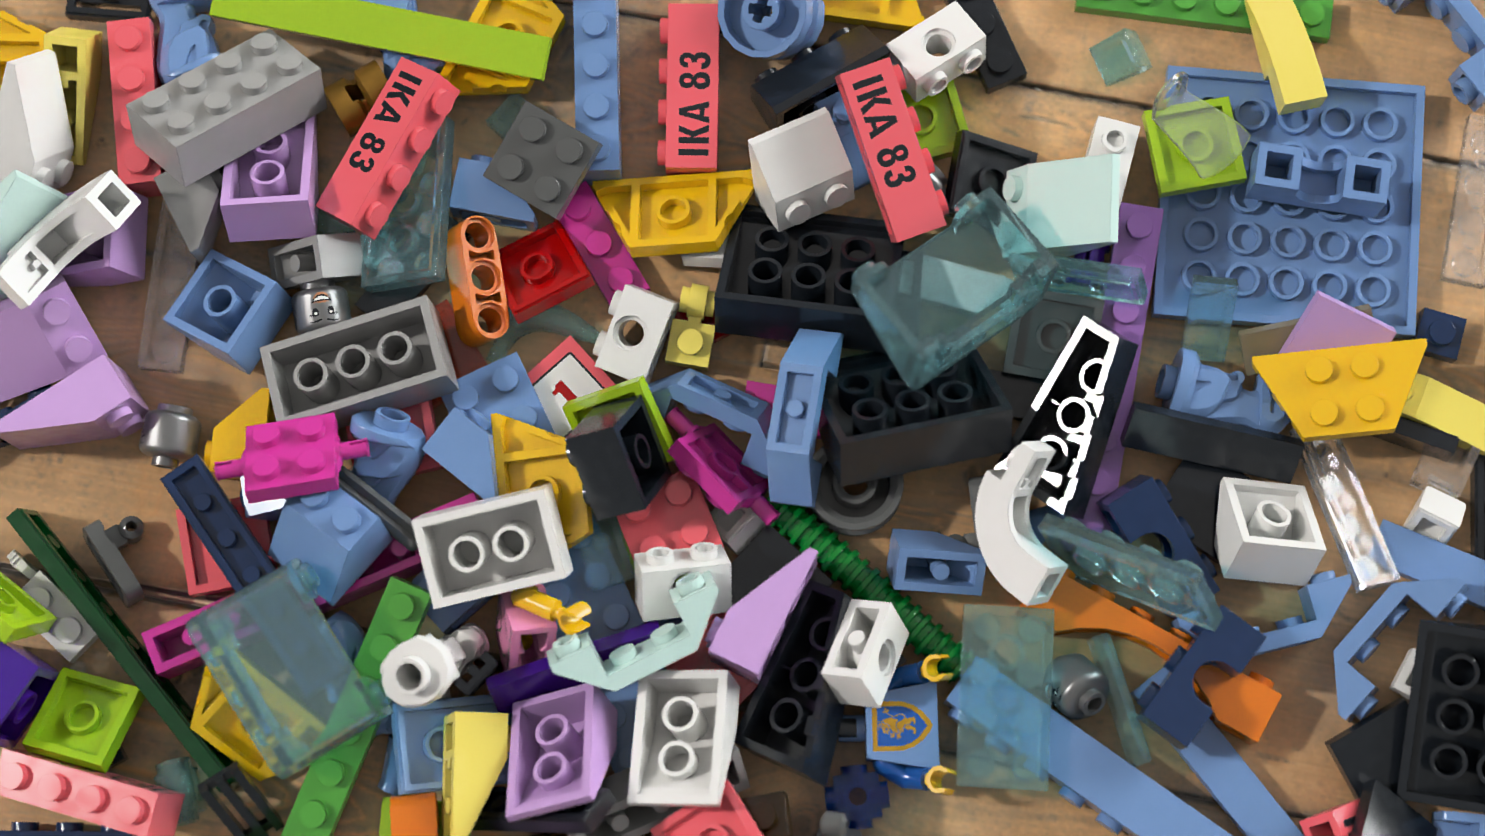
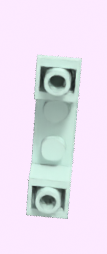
(579, 660)

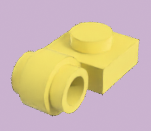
(691, 340)

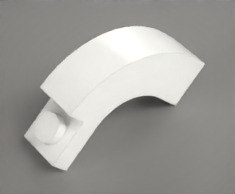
(63, 234)
(1005, 527)

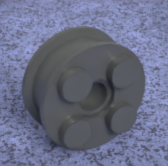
(855, 513)

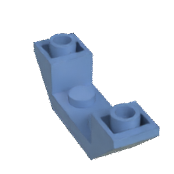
(1468, 34)
(732, 406)
(796, 416)
(1435, 596)
(1319, 604)

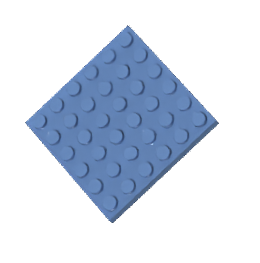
(1292, 250)

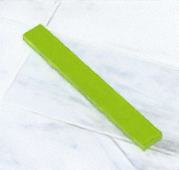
(398, 32)

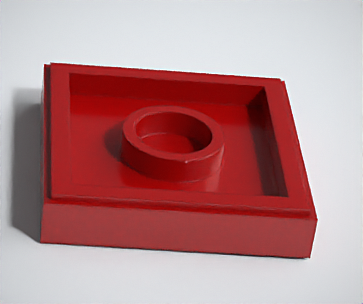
(542, 271)

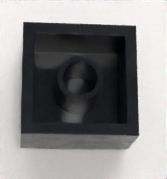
(618, 458)

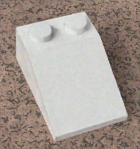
(35, 121)
(683, 738)

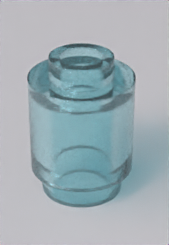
(182, 777)

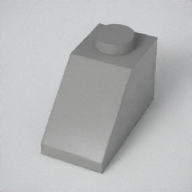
(194, 209)
(317, 259)

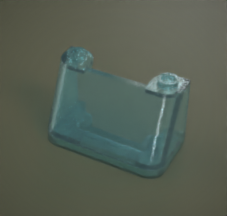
(955, 288)
(286, 669)

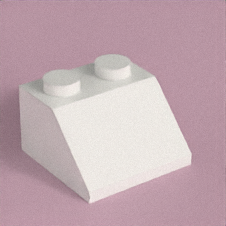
(800, 170)
(1267, 532)

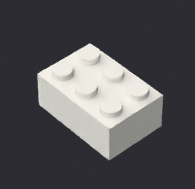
(492, 546)

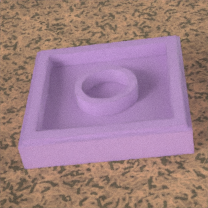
(1333, 325)

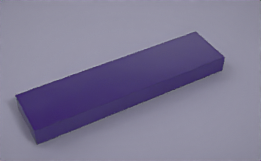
(538, 679)

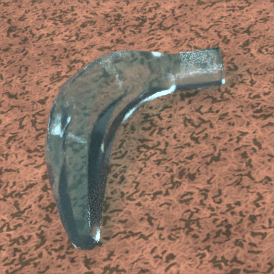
(553, 320)

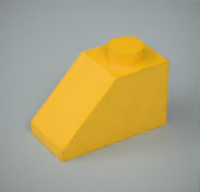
(230, 434)

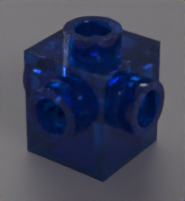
(876, 792)

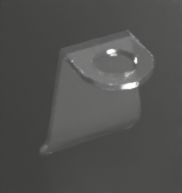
(1197, 128)

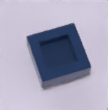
(1442, 333)

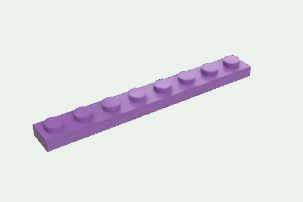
(1136, 247)

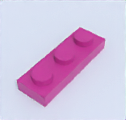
(600, 244)

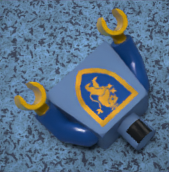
(903, 732)

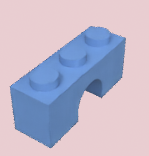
(1347, 186)

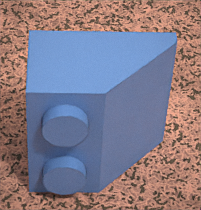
(230, 310)
(332, 536)

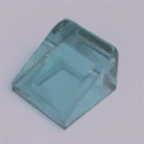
(1120, 56)

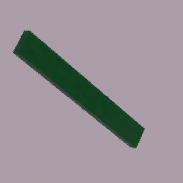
(117, 638)

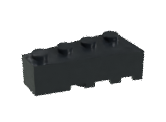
(1077, 414)
(793, 710)

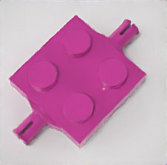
(292, 458)
(716, 466)

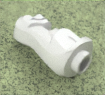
(427, 666)

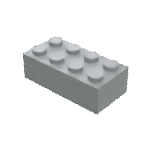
(226, 107)
(362, 364)

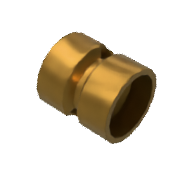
(345, 95)

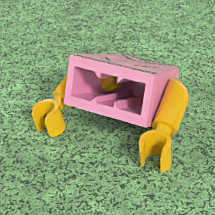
(528, 624)

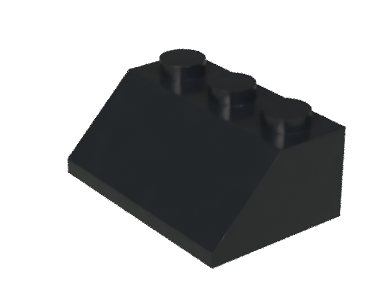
(811, 76)

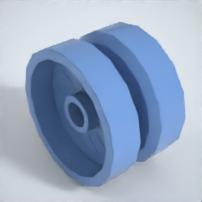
(781, 36)

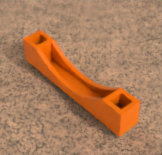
(1239, 703)

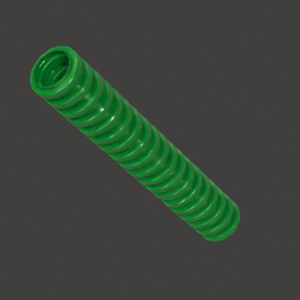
(867, 583)

